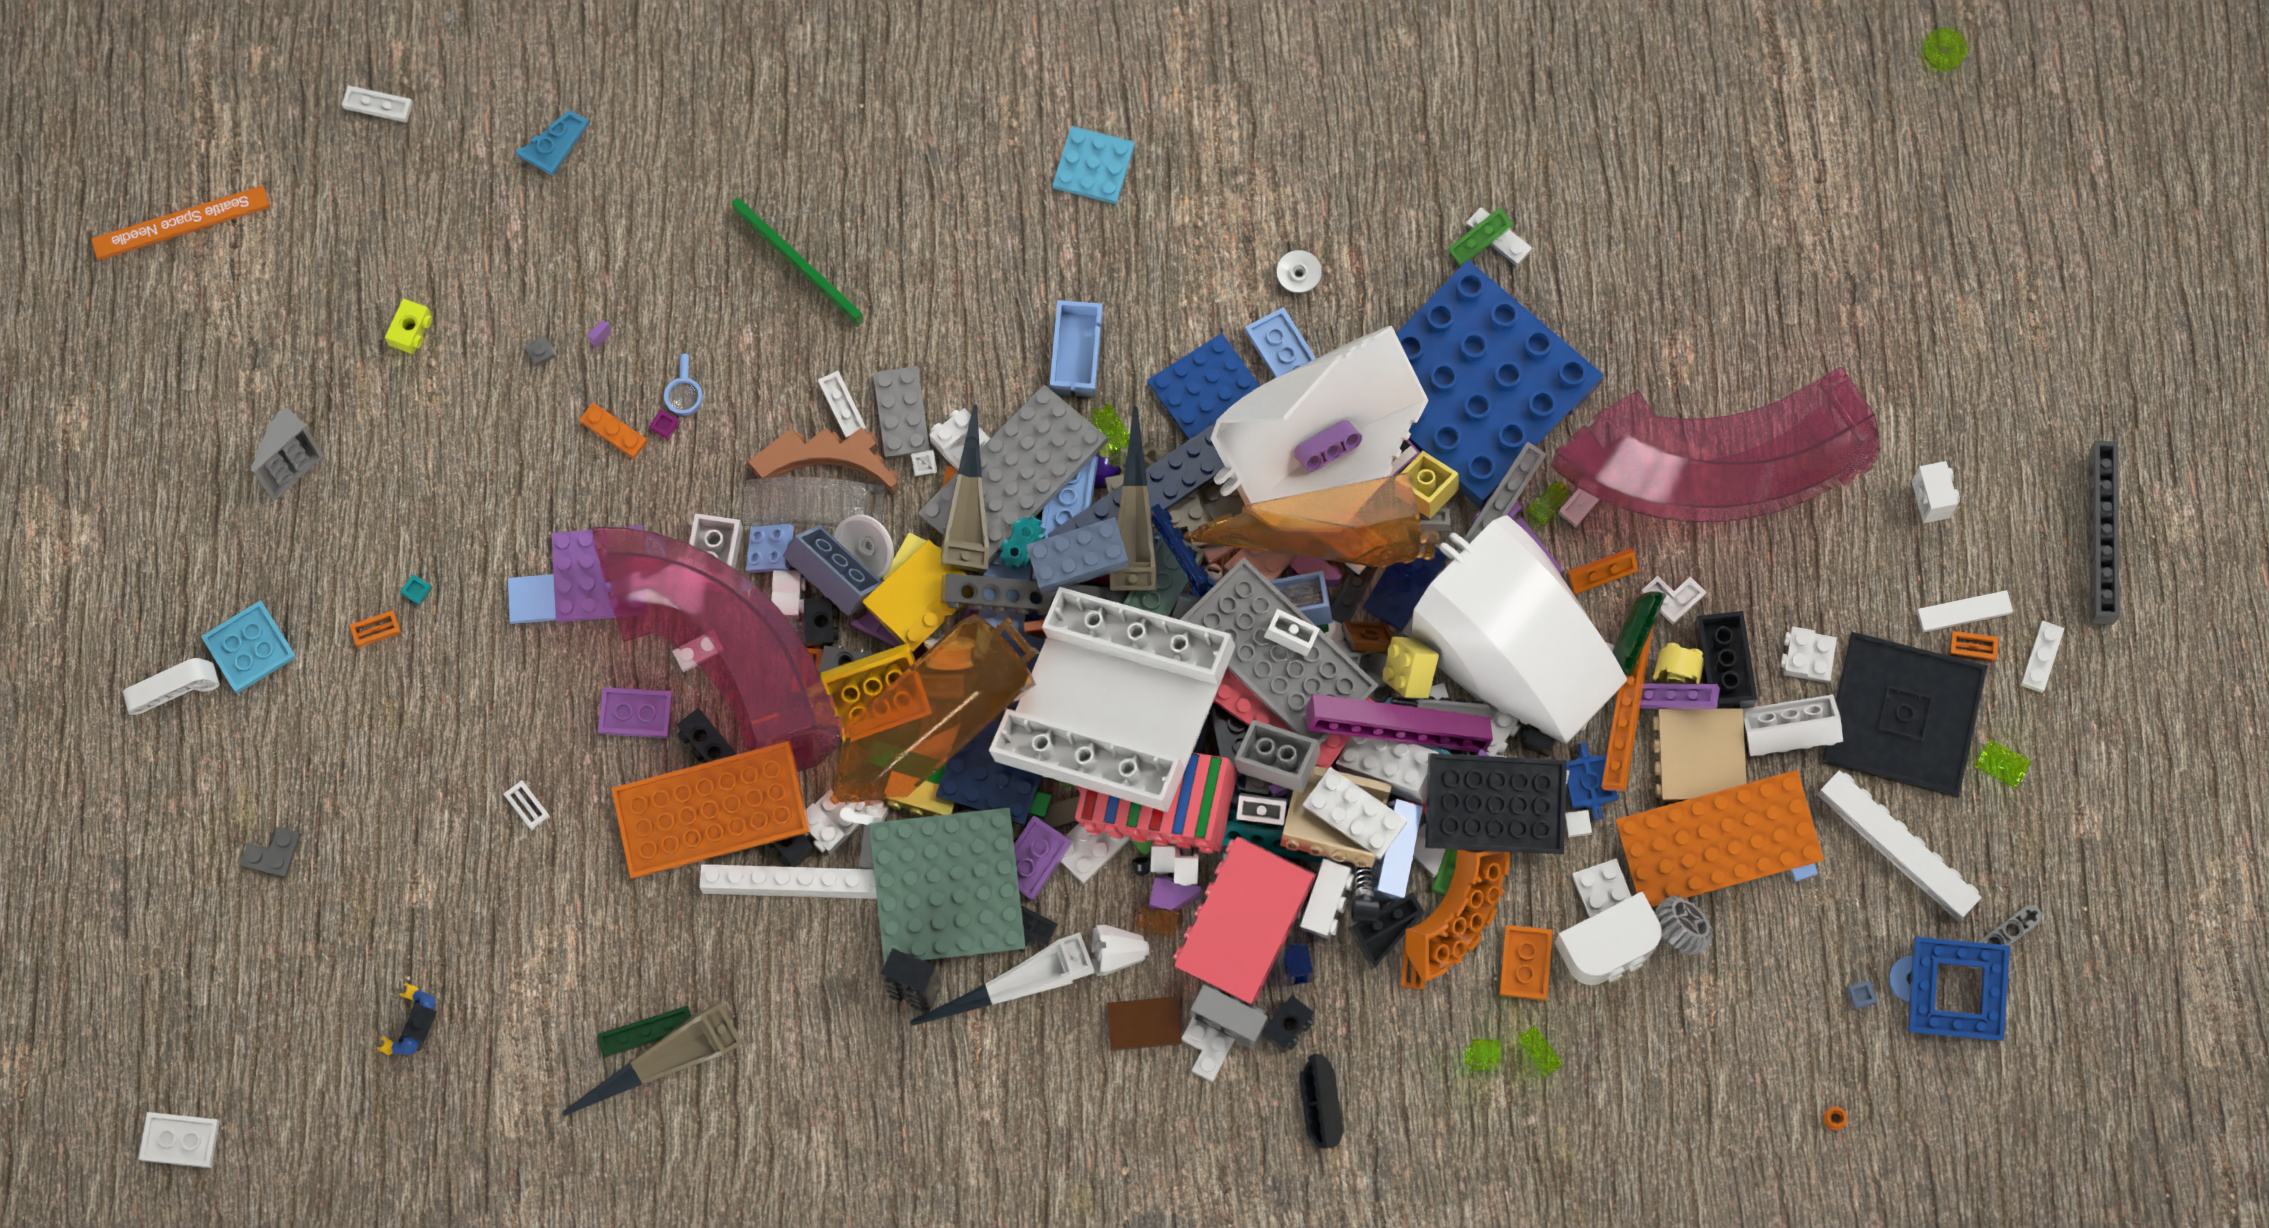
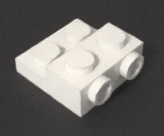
(951, 436)
(1808, 655)
(1502, 727)
(827, 825)

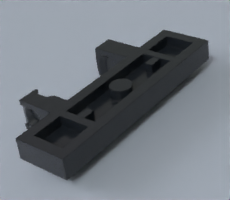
(1036, 927)

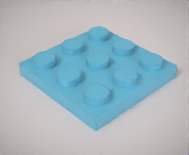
(1093, 165)
(248, 647)

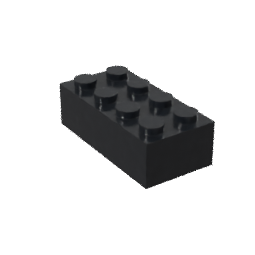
(1727, 658)
(911, 980)

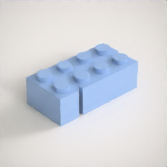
(1076, 348)

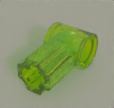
(1545, 507)

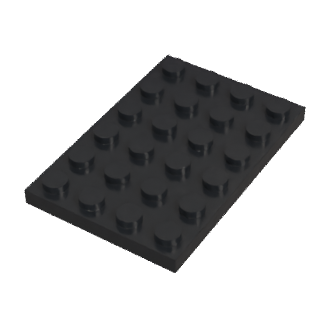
(1495, 803)

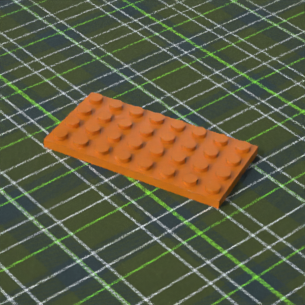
(710, 810)
(1720, 839)

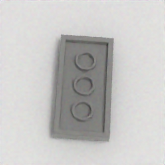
(901, 412)

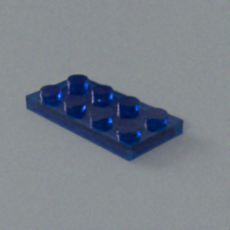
(1184, 555)
(1402, 589)

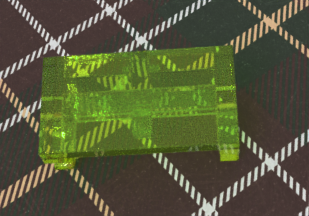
(1112, 427)
(2002, 763)
(1539, 1052)

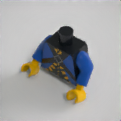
(416, 1026)

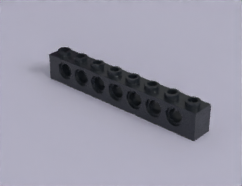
(698, 723)

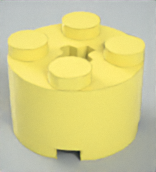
(1678, 665)

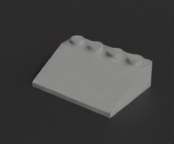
(285, 454)

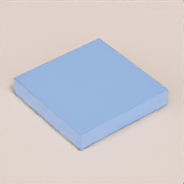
(531, 599)

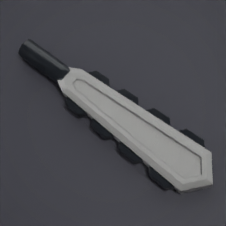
(1445, 704)

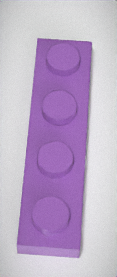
(1680, 696)

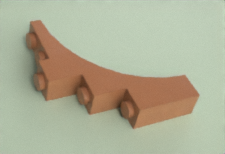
(855, 452)

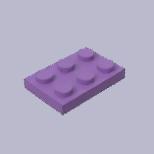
(635, 712)
(1038, 855)

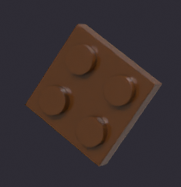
(1368, 636)

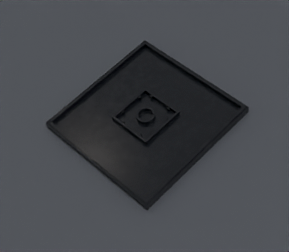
(1906, 714)

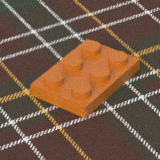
(1526, 962)

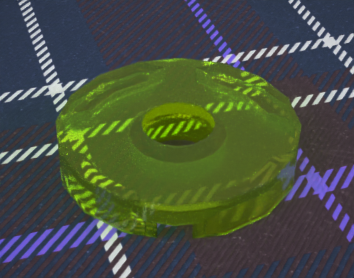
(1949, 38)

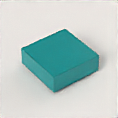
(416, 589)

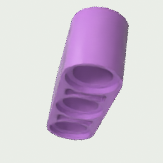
(1328, 445)

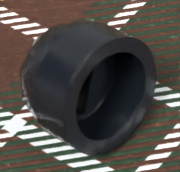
(1141, 865)

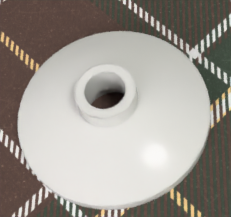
(1301, 262)

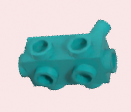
(1025, 532)

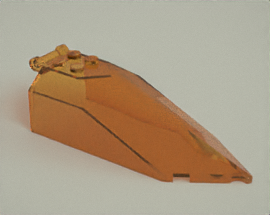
(1347, 524)
(933, 711)

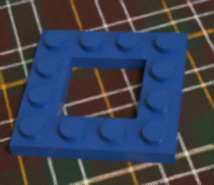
(1995, 966)

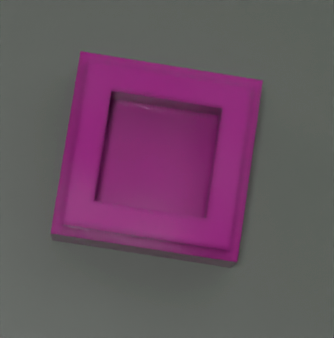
(664, 424)

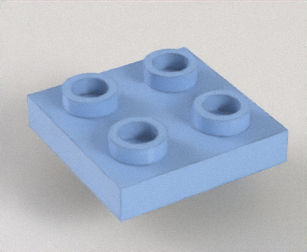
(767, 547)

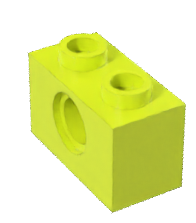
(407, 314)

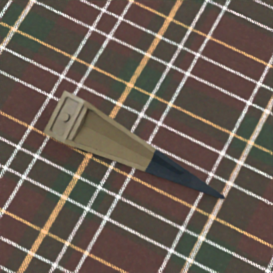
(1136, 520)
(965, 534)
(693, 1042)

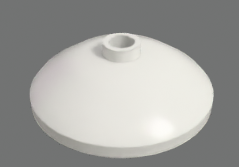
(856, 535)

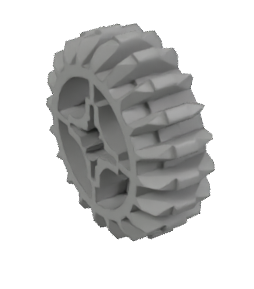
(1684, 925)

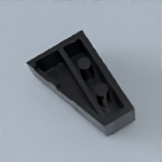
(1380, 937)

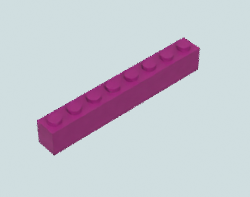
(1398, 723)

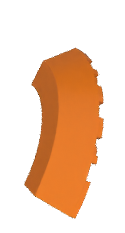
(1461, 914)

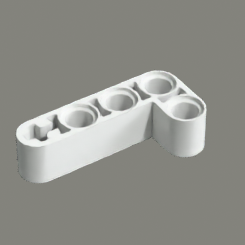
(169, 684)

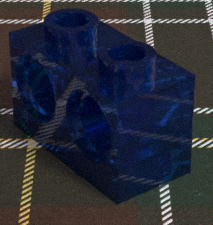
(1298, 964)

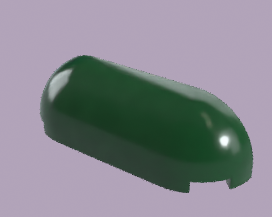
(1637, 629)

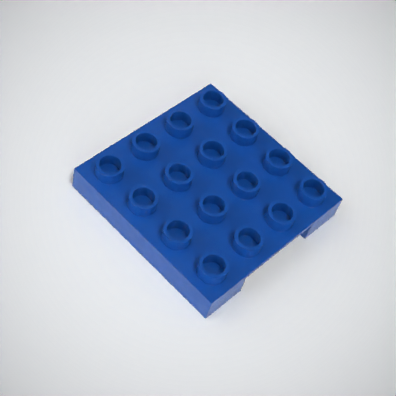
(1488, 378)

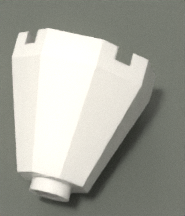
(1116, 949)

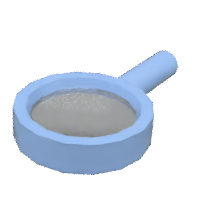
(683, 394)

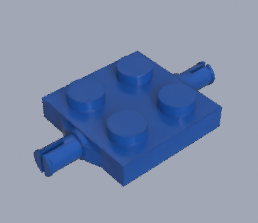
(1586, 781)

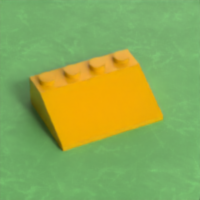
(911, 597)
(863, 680)

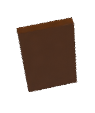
(1144, 1023)

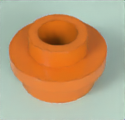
(1838, 1112)

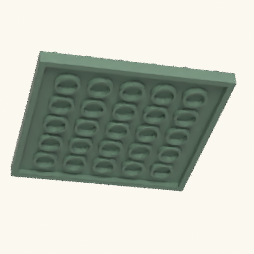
(947, 885)

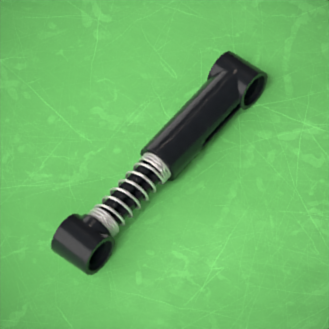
(1364, 905)

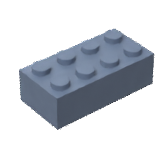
(1078, 555)
(831, 569)

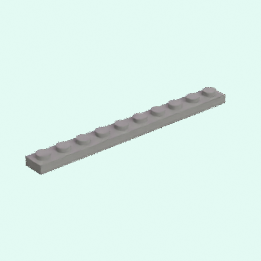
(1502, 498)

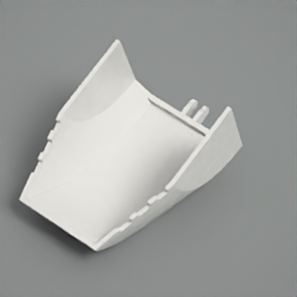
(1358, 382)
(1516, 632)

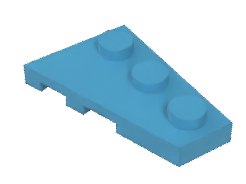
(555, 143)

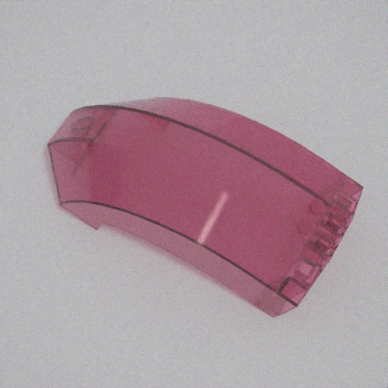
(1728, 463)
(757, 653)

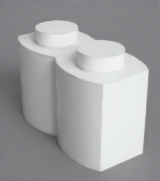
(787, 592)

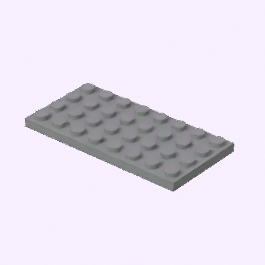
(1025, 465)
(1275, 674)

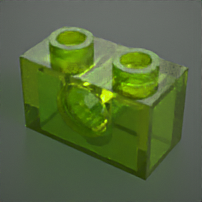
(1483, 1055)

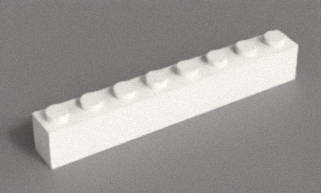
(1899, 846)
(788, 881)

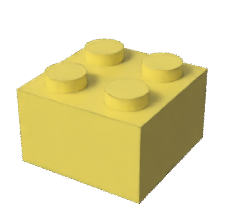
(1431, 483)
(1410, 667)

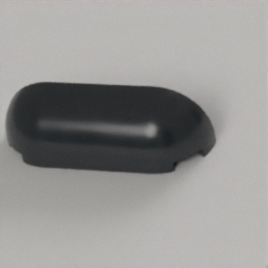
(1321, 1102)

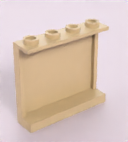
(1698, 752)
(1311, 834)

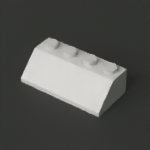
(1792, 725)

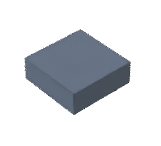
(1862, 995)

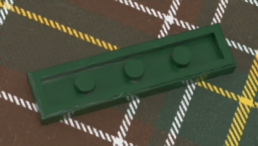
(641, 1032)

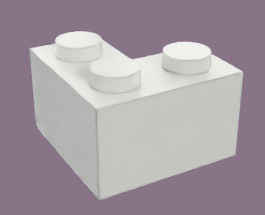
(1177, 861)

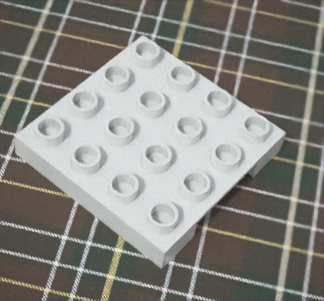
(1115, 699)

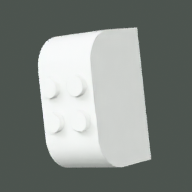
(1610, 941)

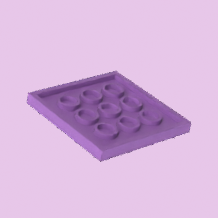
(578, 578)

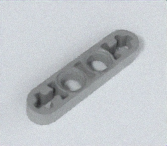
(2001, 934)

